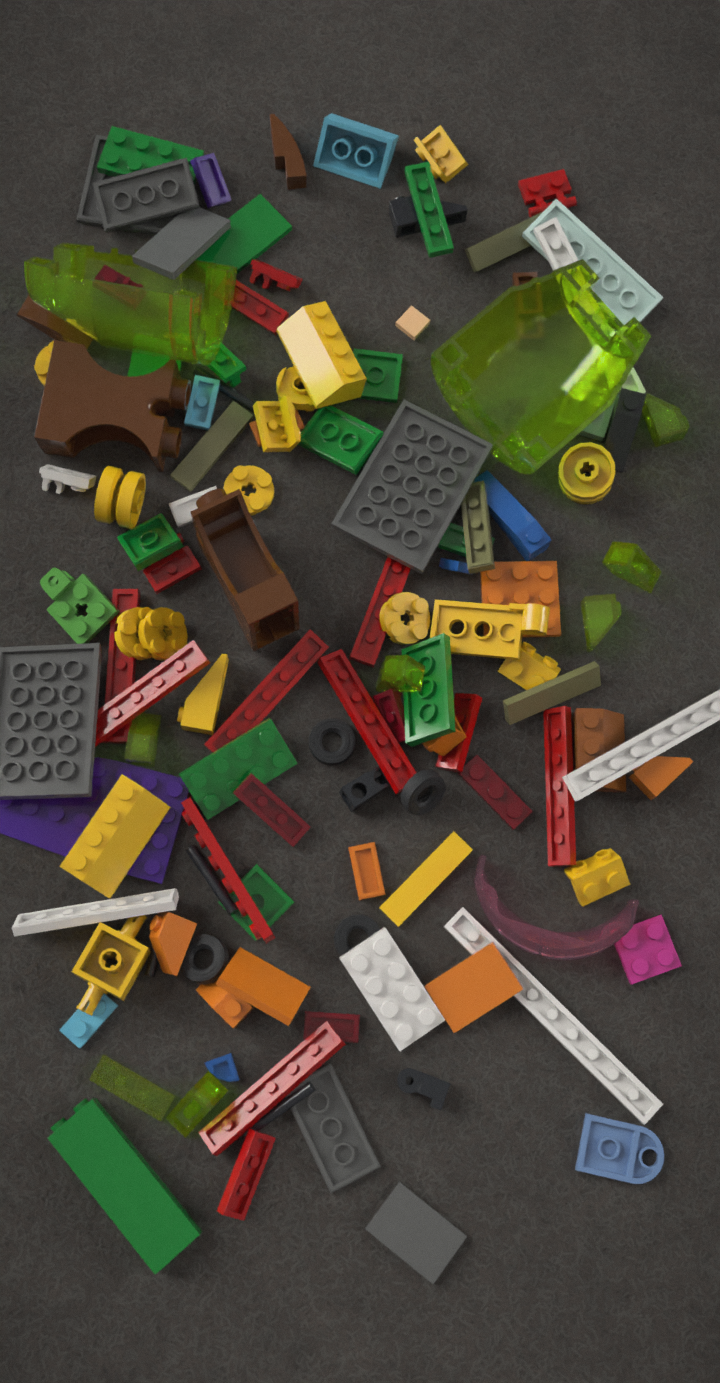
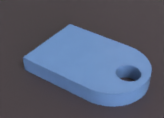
(616, 1150)

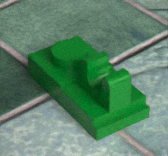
(227, 366)

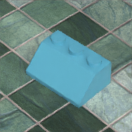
(355, 150)

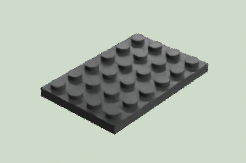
(412, 486)
(48, 720)

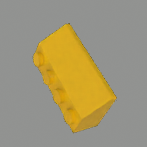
(322, 355)
(115, 836)

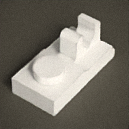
(77, 480)

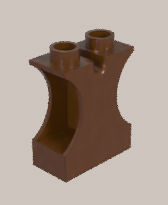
(92, 406)
(245, 568)

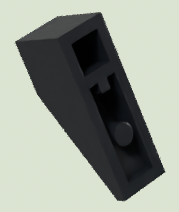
(406, 221)
(623, 425)

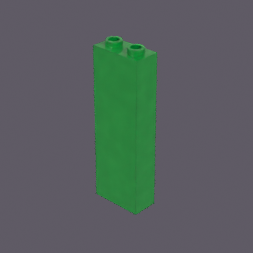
(124, 1184)

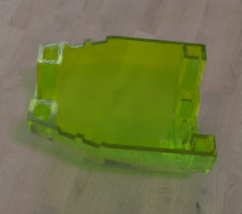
(166, 320)
(522, 354)

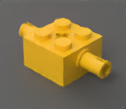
(117, 979)

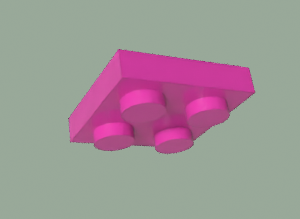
(647, 950)

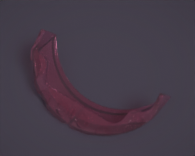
(549, 943)

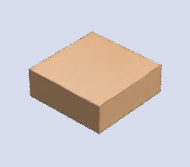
(412, 323)

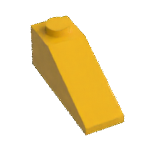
(204, 701)

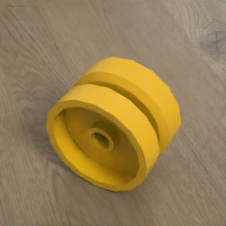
(586, 458)
(119, 497)

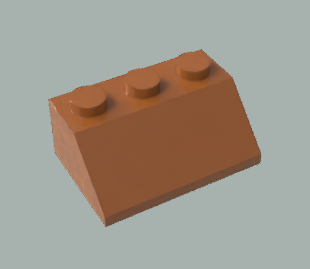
(593, 735)

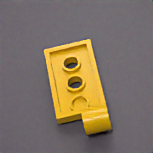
(505, 622)

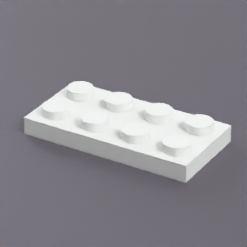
(392, 989)

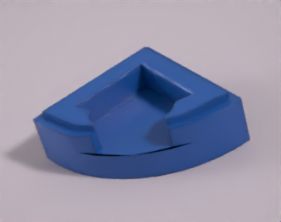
(453, 565)
(223, 1068)

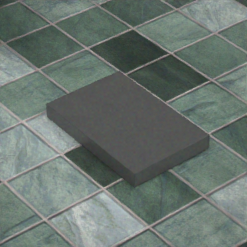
(416, 1232)

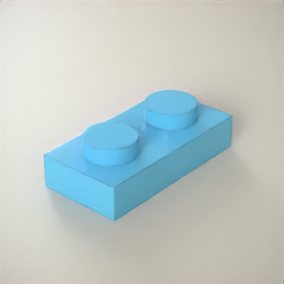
(202, 402)
(82, 1026)

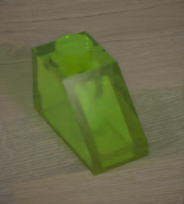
(663, 421)
(632, 565)
(599, 616)
(400, 673)
(143, 740)
(196, 1104)

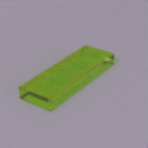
(132, 1087)

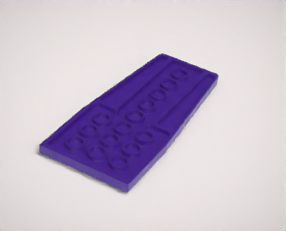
(59, 822)

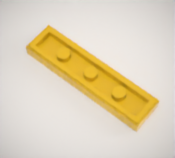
(425, 879)

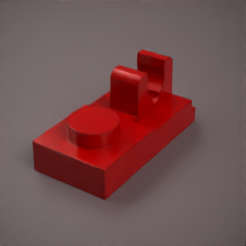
(269, 272)

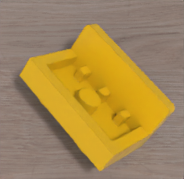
(441, 153)
(277, 425)
(530, 668)
(597, 876)

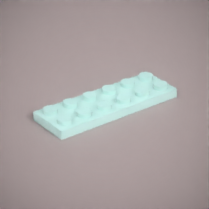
(618, 284)

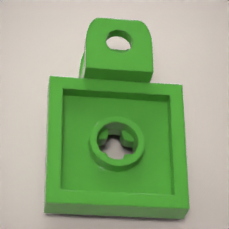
(69, 596)

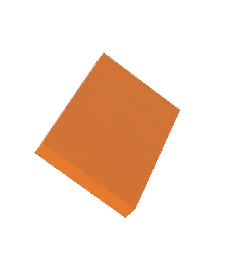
(263, 986)
(473, 987)

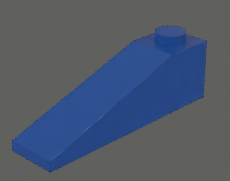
(514, 519)

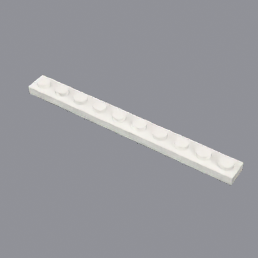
(562, 1024)

